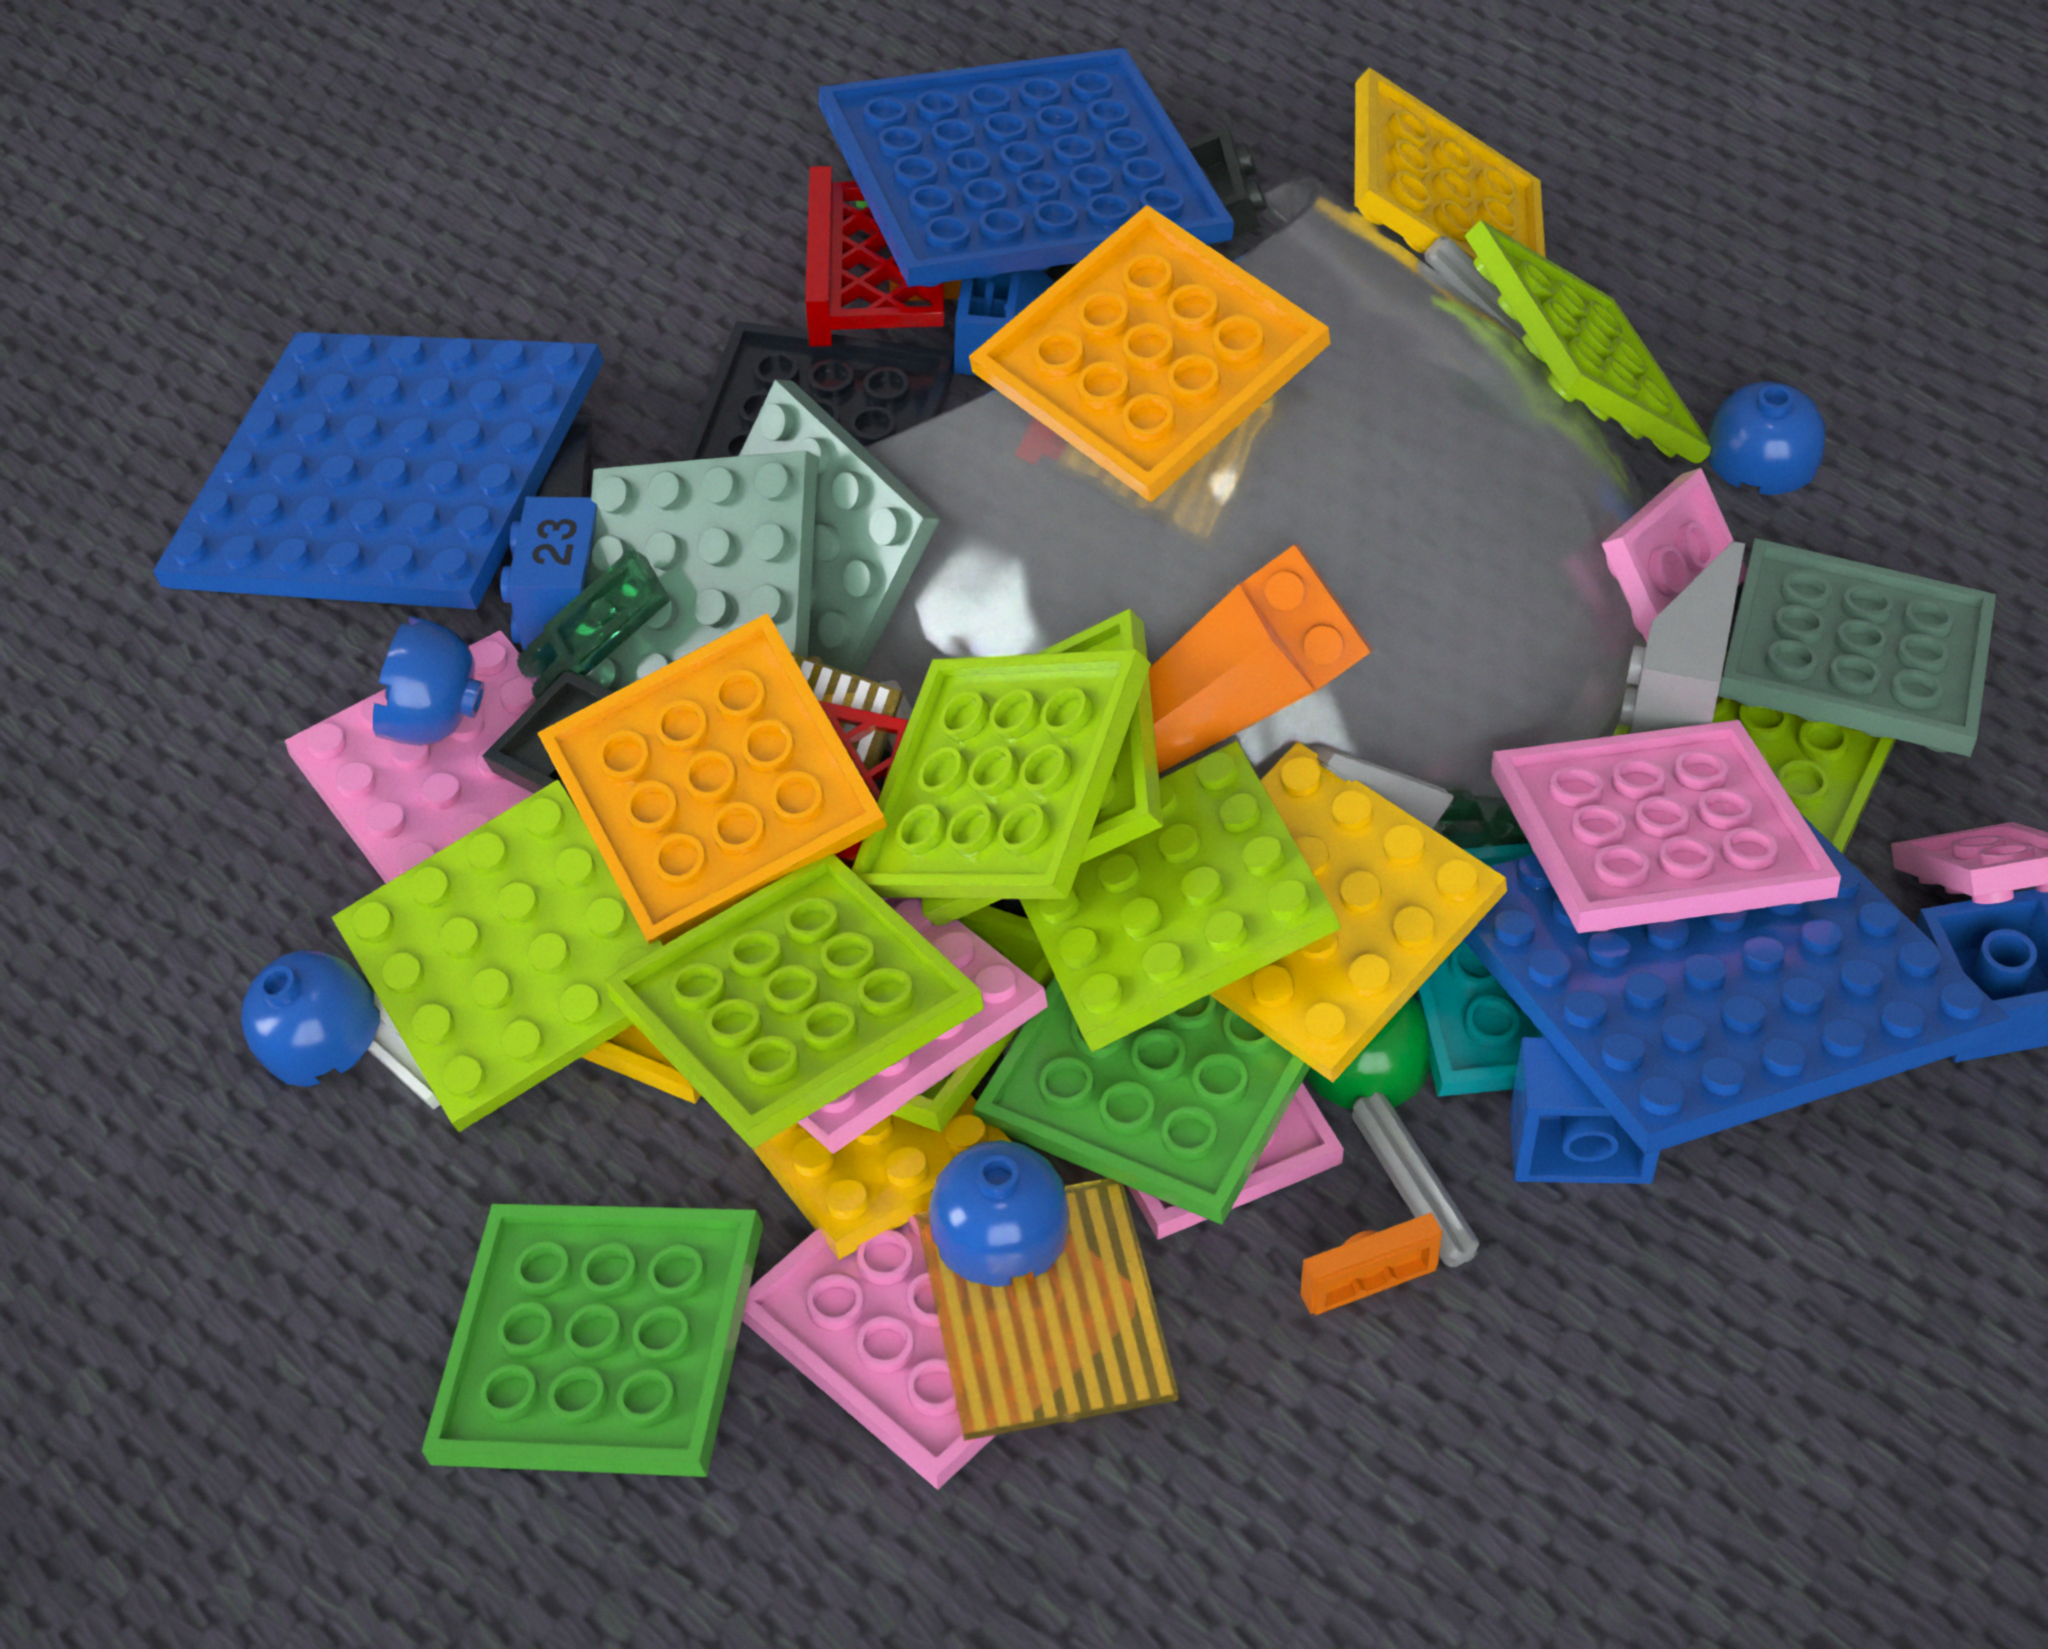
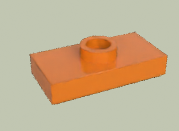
(1370, 1263)

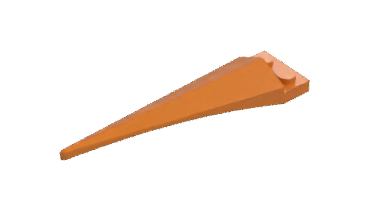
(1251, 657)

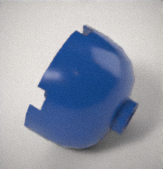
(1767, 438)
(427, 685)
(309, 1016)
(999, 1213)

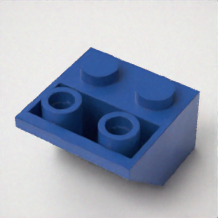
(989, 306)

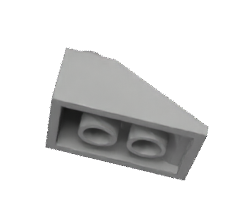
(1685, 652)

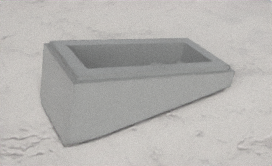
(1411, 794)

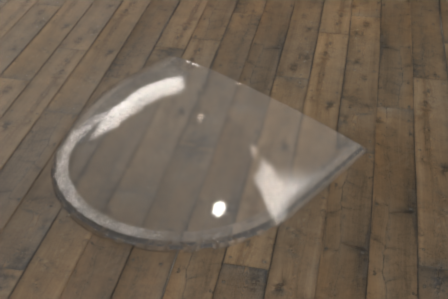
(1405, 460)

